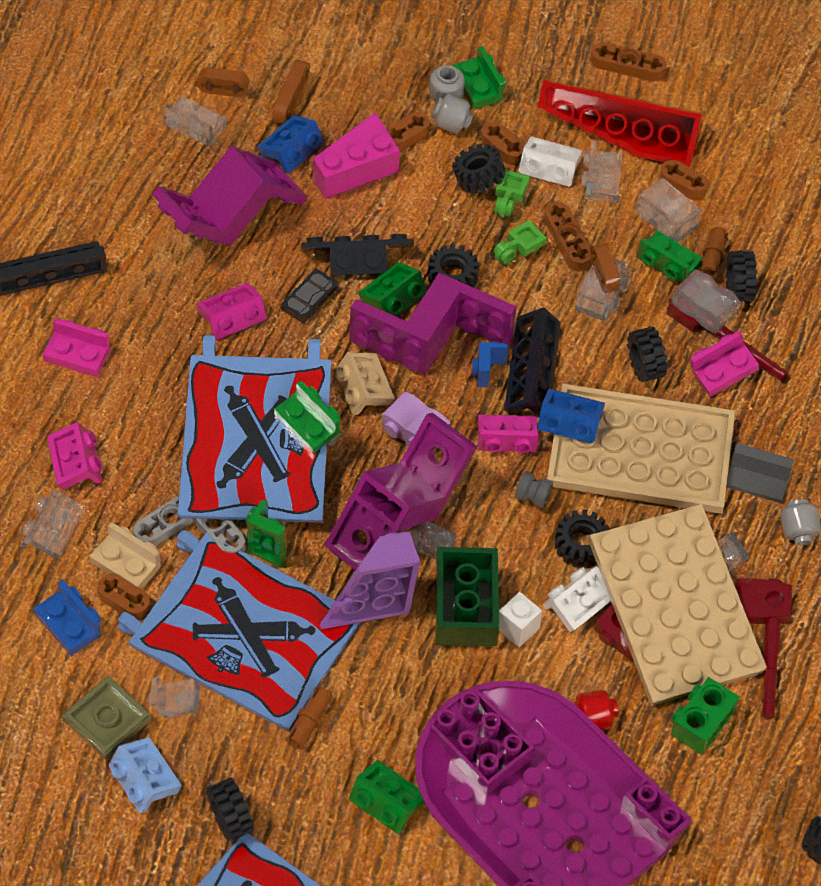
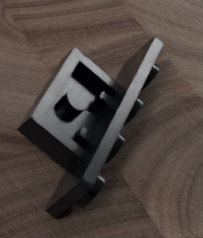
(358, 256)

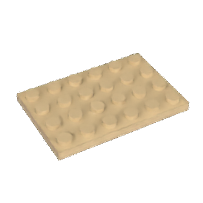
(648, 451)
(676, 604)

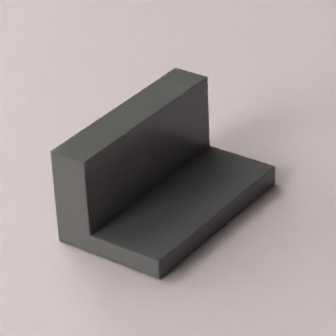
(759, 473)

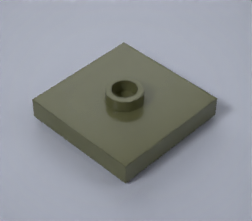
(106, 717)

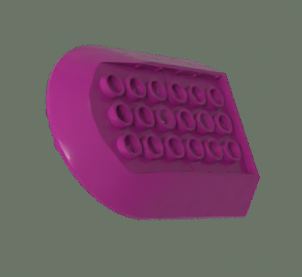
(550, 751)

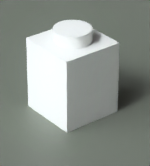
(519, 619)

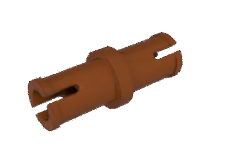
(714, 251)
(309, 718)

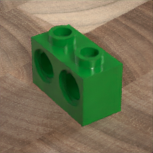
(708, 717)

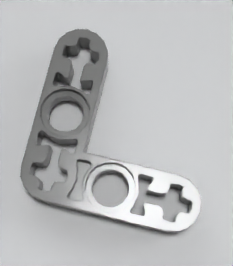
(148, 524)

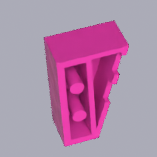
(356, 158)

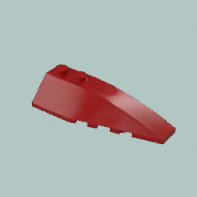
(630, 123)

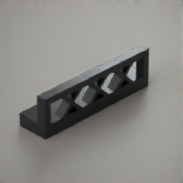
(52, 267)
(539, 359)

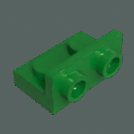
(482, 81)
(668, 257)
(395, 289)
(309, 417)
(265, 535)
(386, 796)

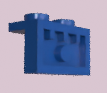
(292, 142)
(570, 415)
(69, 618)

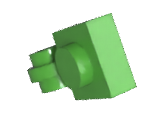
(510, 189)
(524, 238)

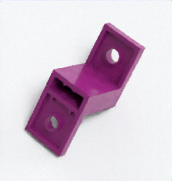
(229, 196)
(431, 324)
(403, 492)

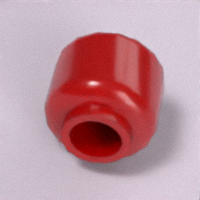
(598, 707)

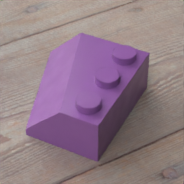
(380, 584)

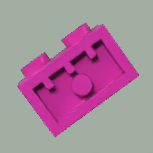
(232, 310)
(77, 347)
(723, 364)
(507, 433)
(74, 456)

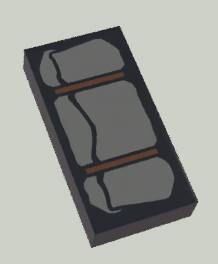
(309, 295)

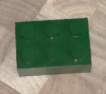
(466, 596)

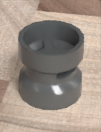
(536, 490)

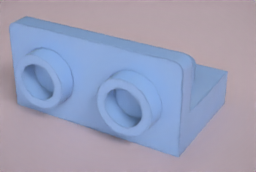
(143, 773)

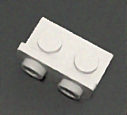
(549, 161)
(579, 598)

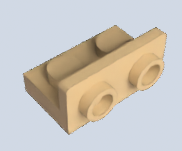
(363, 381)
(126, 556)

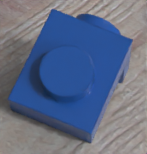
(488, 354)

